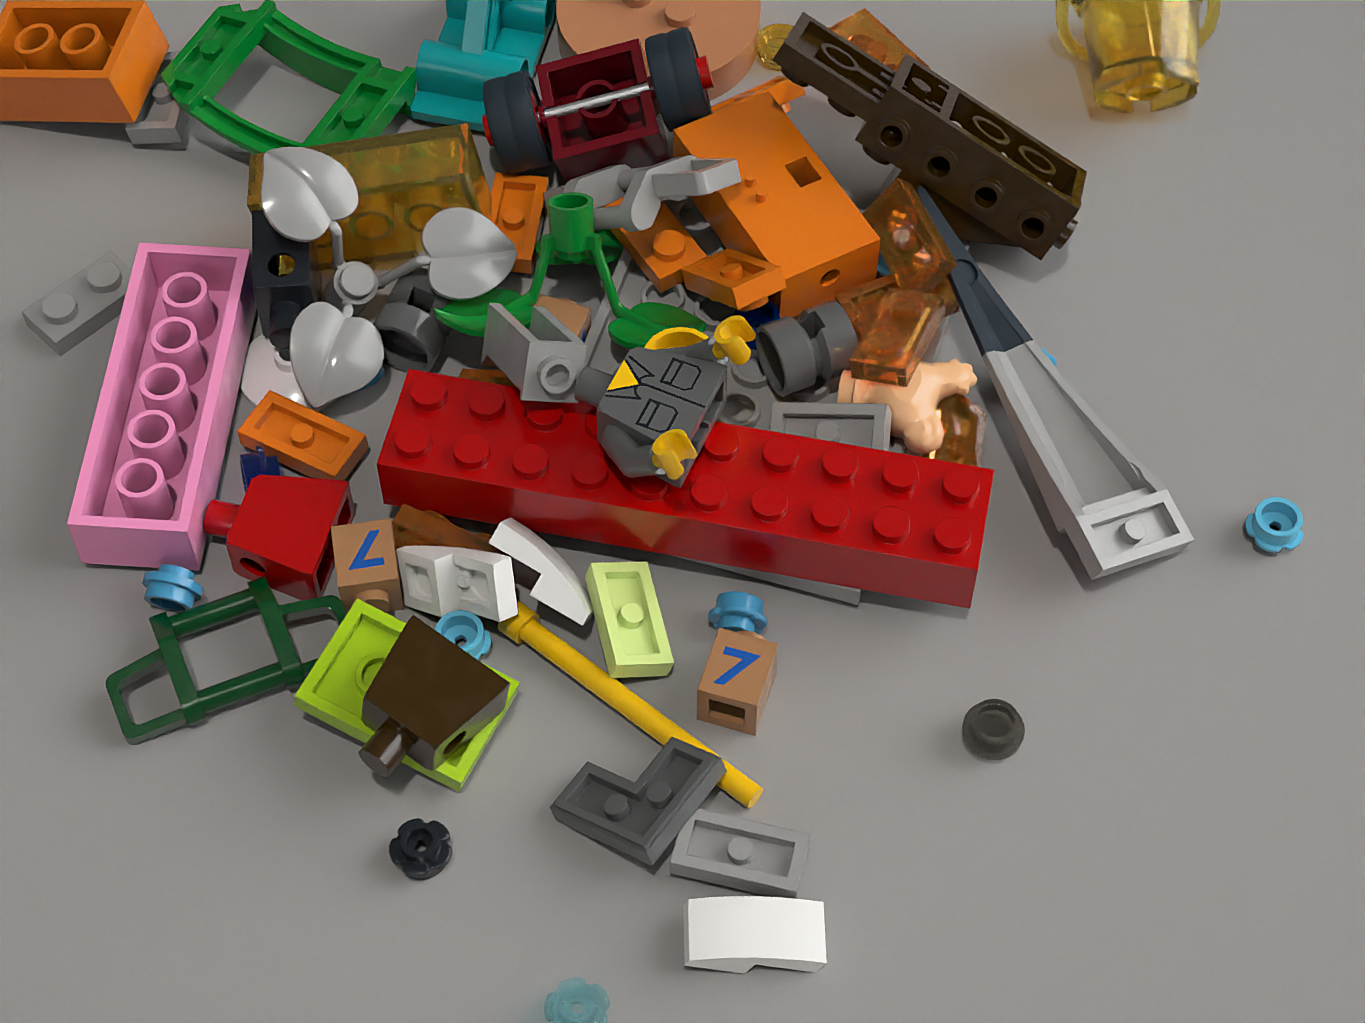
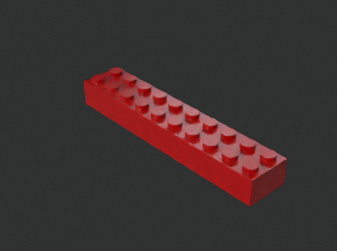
(746, 503)

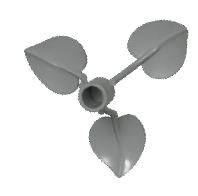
(329, 348)

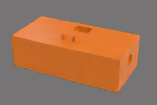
(785, 205)

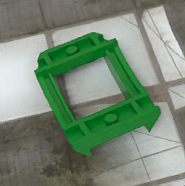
(367, 90)

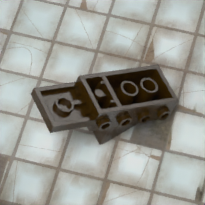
(962, 168)

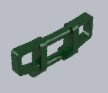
(198, 703)

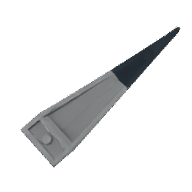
(1085, 473)

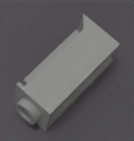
(537, 361)

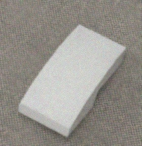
(457, 579)
(558, 583)
(753, 930)

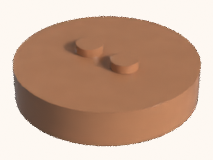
(720, 28)

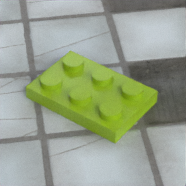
(346, 670)

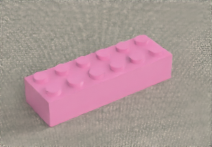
(165, 408)

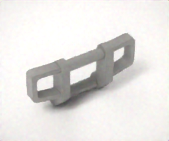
(646, 187)

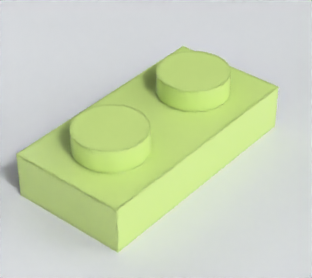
(629, 619)

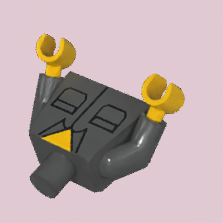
(664, 401)

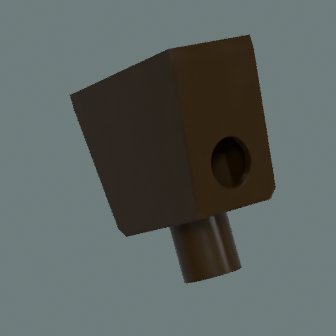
(427, 701)

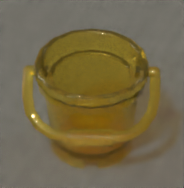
(1139, 48)

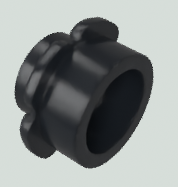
(426, 863)

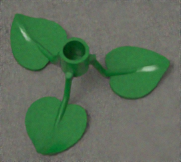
(576, 242)

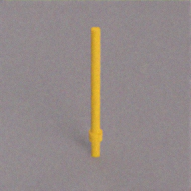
(527, 629)

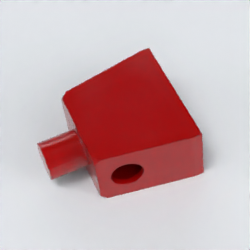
(284, 531)

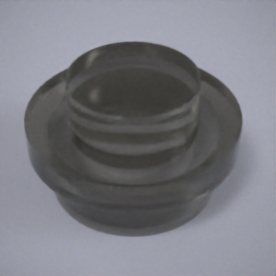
(993, 729)

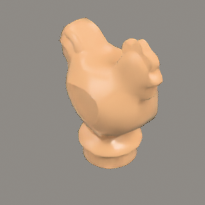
(915, 405)

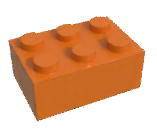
(77, 60)

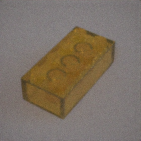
(399, 189)

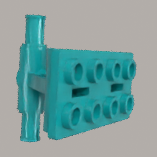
(476, 45)

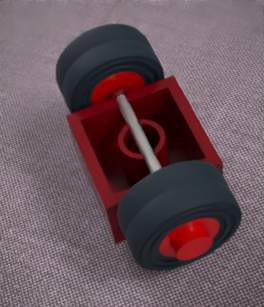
(599, 106)

